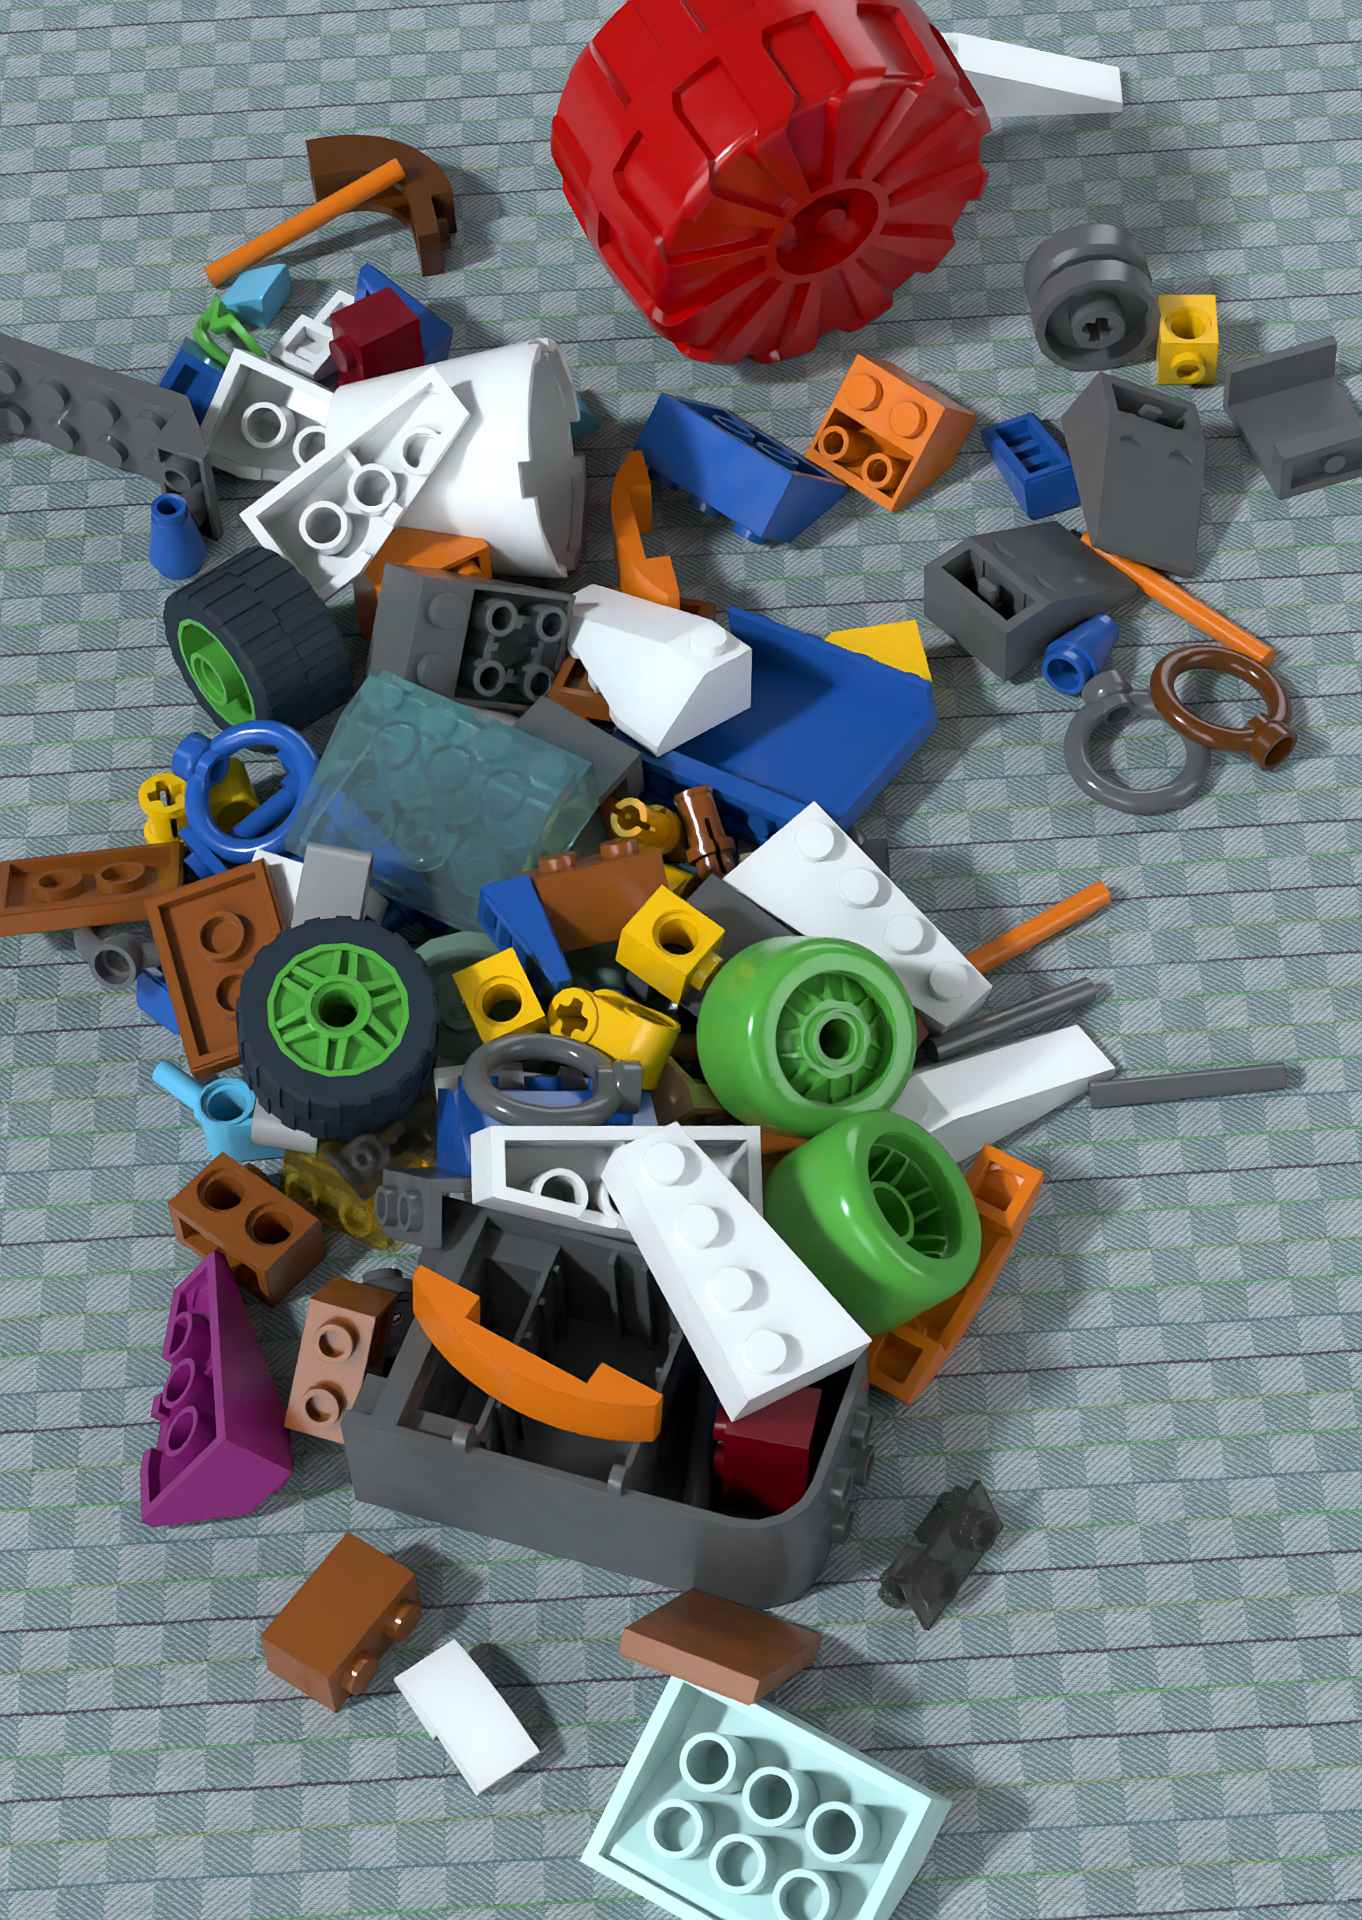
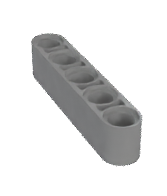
(330, 884)

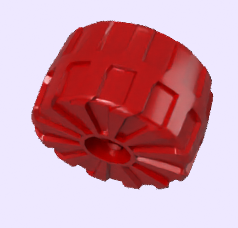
(767, 164)

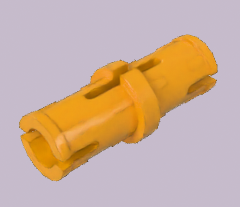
(652, 826)

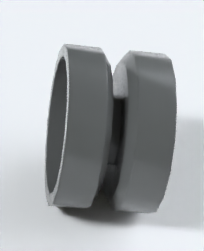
(1091, 297)

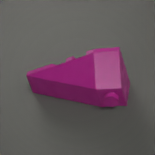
(219, 1410)

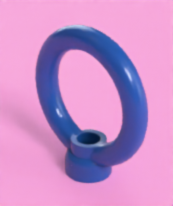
(204, 765)

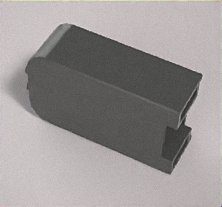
(467, 1461)

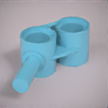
(223, 1110)

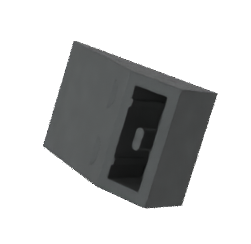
(1138, 471)
(1019, 592)
(470, 635)

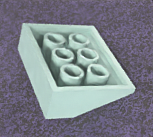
(760, 1817)

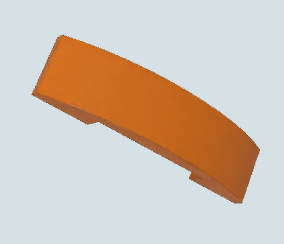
(630, 515)
(912, 1354)
(603, 1408)

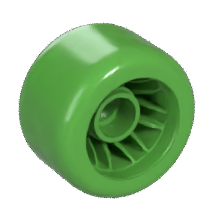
(805, 1034)
(877, 1217)

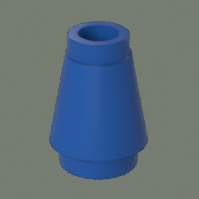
(175, 540)
(1079, 654)

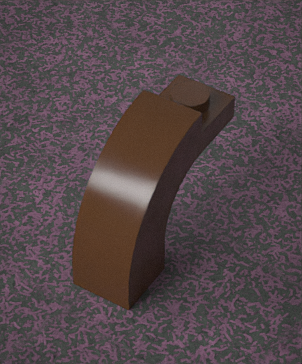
(419, 201)

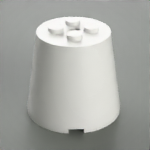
(511, 463)

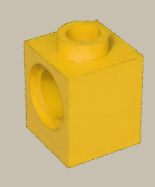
(1187, 340)
(671, 920)
(494, 981)

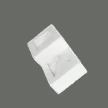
(307, 341)
(466, 1716)

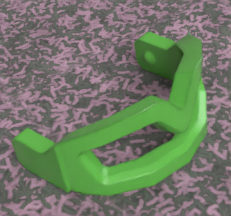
(219, 321)

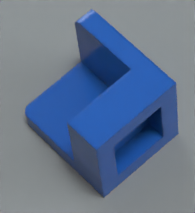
(194, 375)

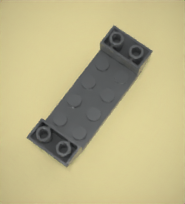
(110, 421)

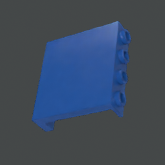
(816, 730)

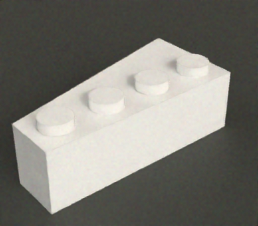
(830, 888)
(557, 1170)
(727, 1275)

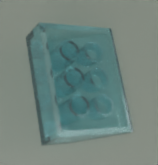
(440, 797)

